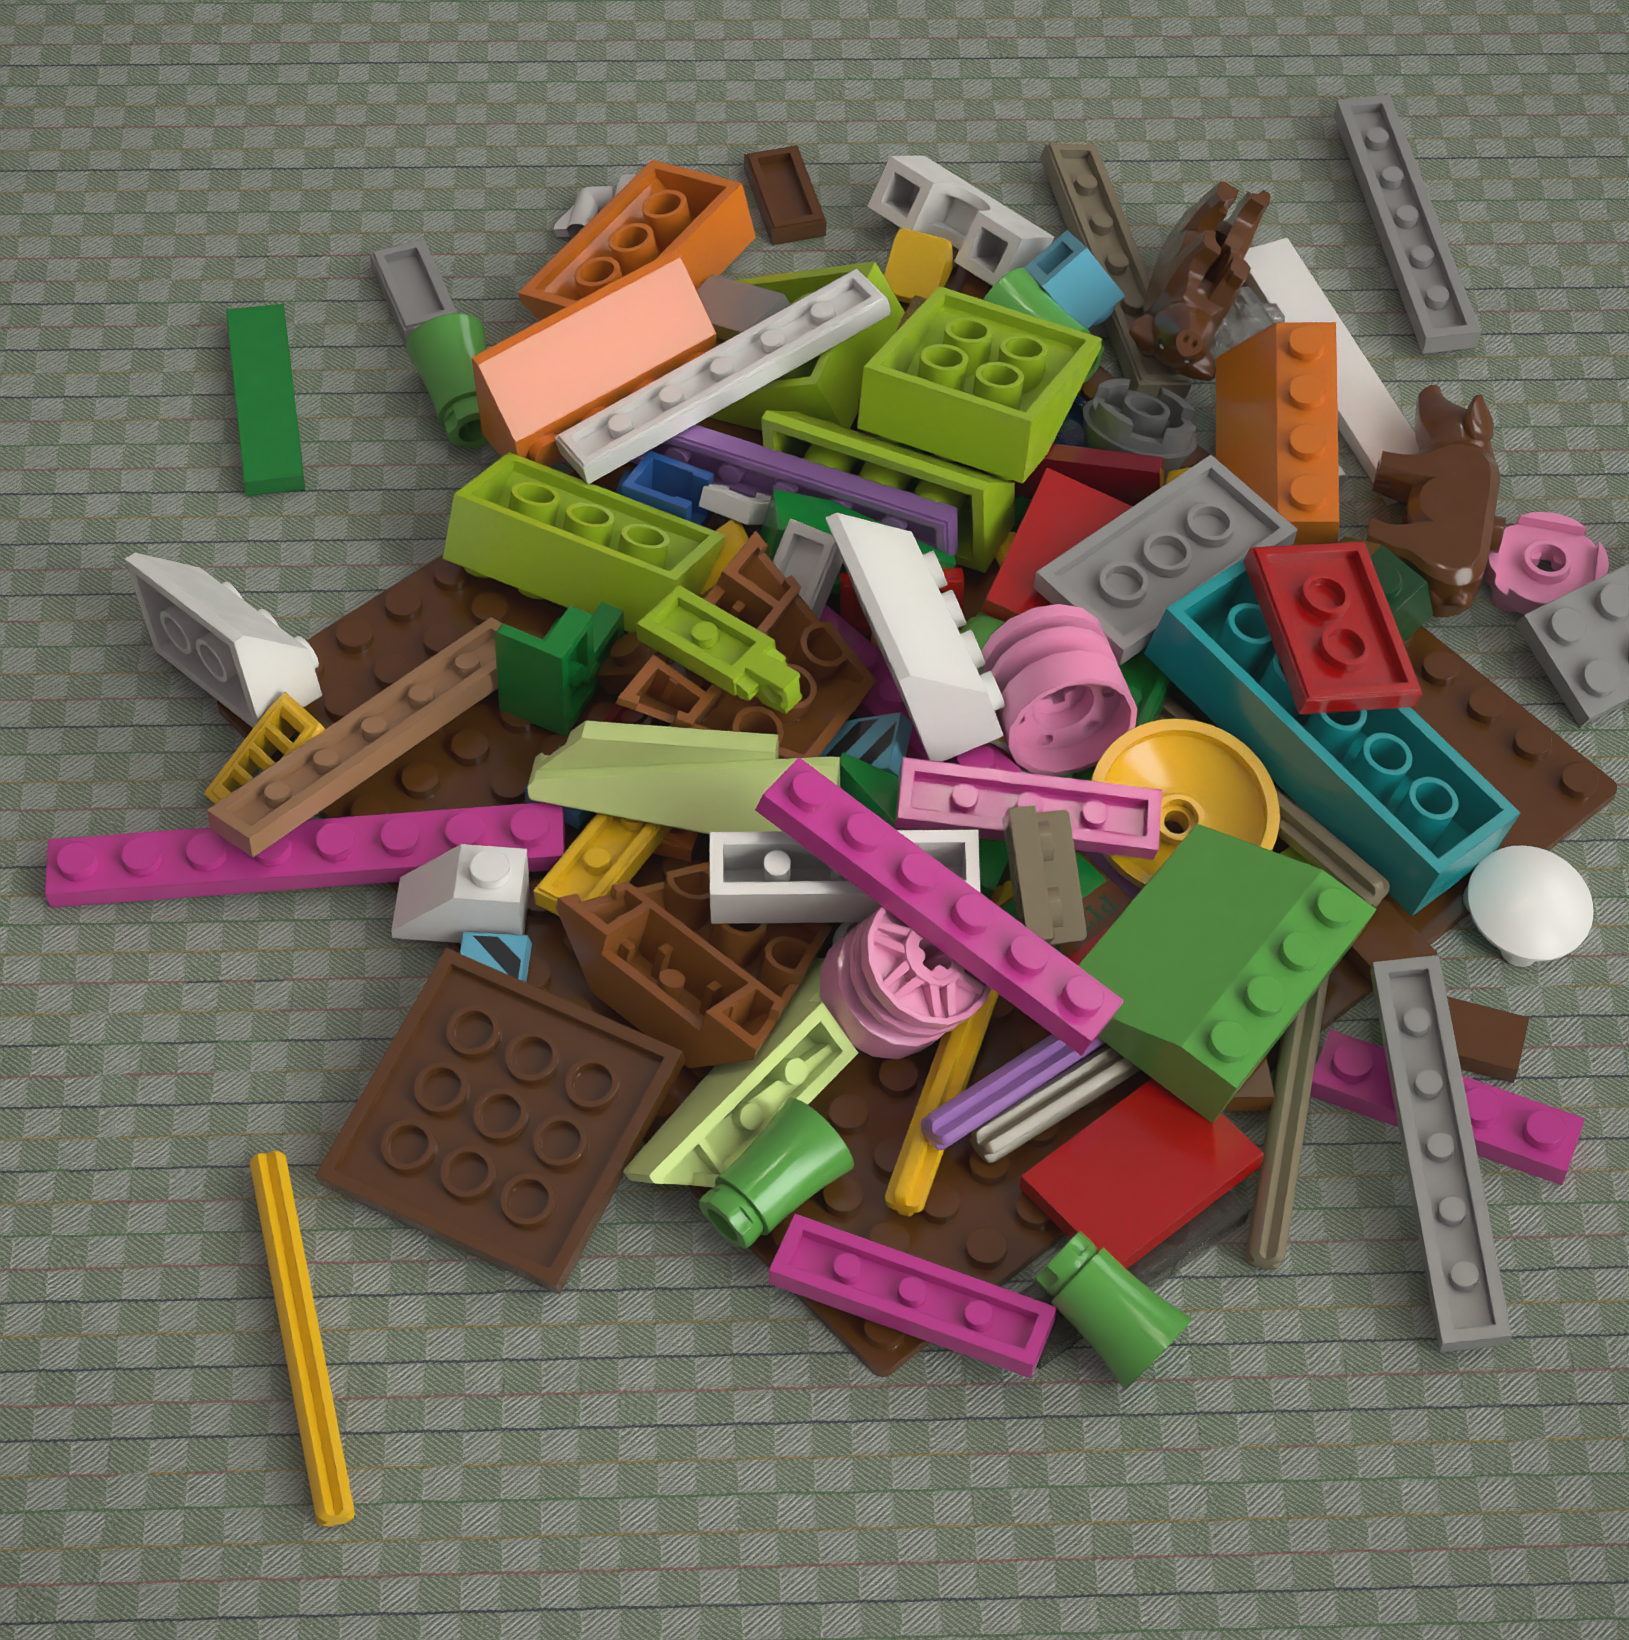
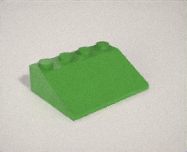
(1220, 962)

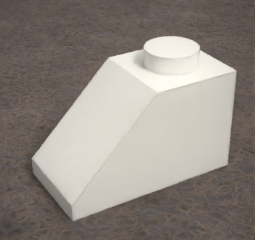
(464, 892)

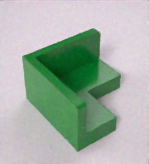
(555, 676)

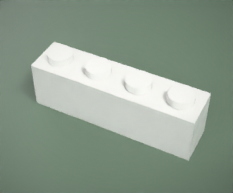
(780, 881)

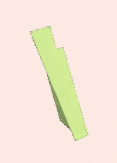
(667, 775)
(743, 1097)

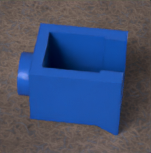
(668, 487)

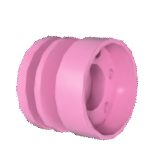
(1058, 689)
(895, 988)

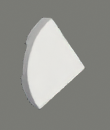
(735, 505)

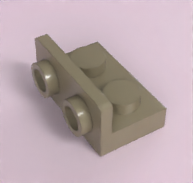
(1044, 874)

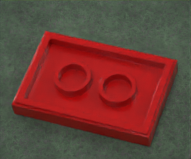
(1055, 521)
(1332, 627)
(1140, 1172)

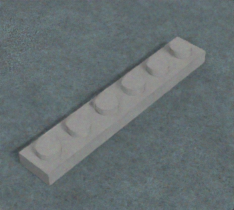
(1407, 225)
(1440, 1155)

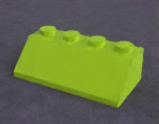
(982, 501)
(574, 540)

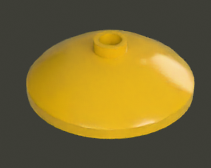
(1203, 781)

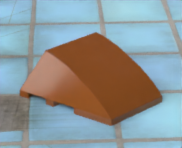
(830, 672)
(680, 976)

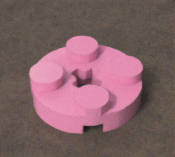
(1542, 536)

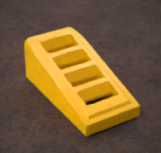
(268, 735)

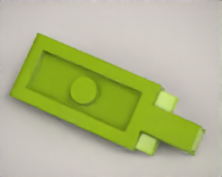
(720, 649)

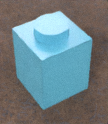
(1075, 280)

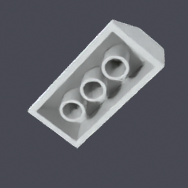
(920, 636)

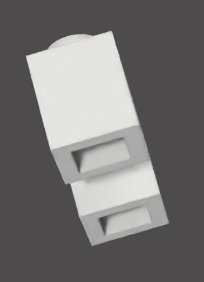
(936, 202)

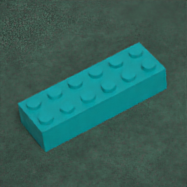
(1363, 774)

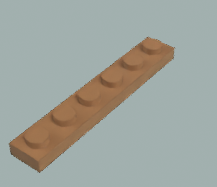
(359, 744)

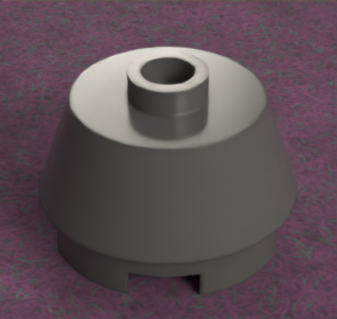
(1140, 423)

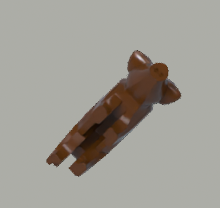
(1198, 280)
(1448, 499)

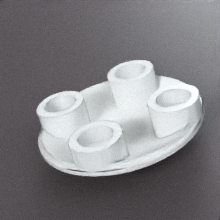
(1529, 904)

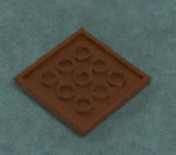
(501, 1120)

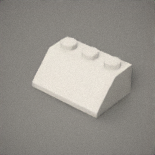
(221, 638)

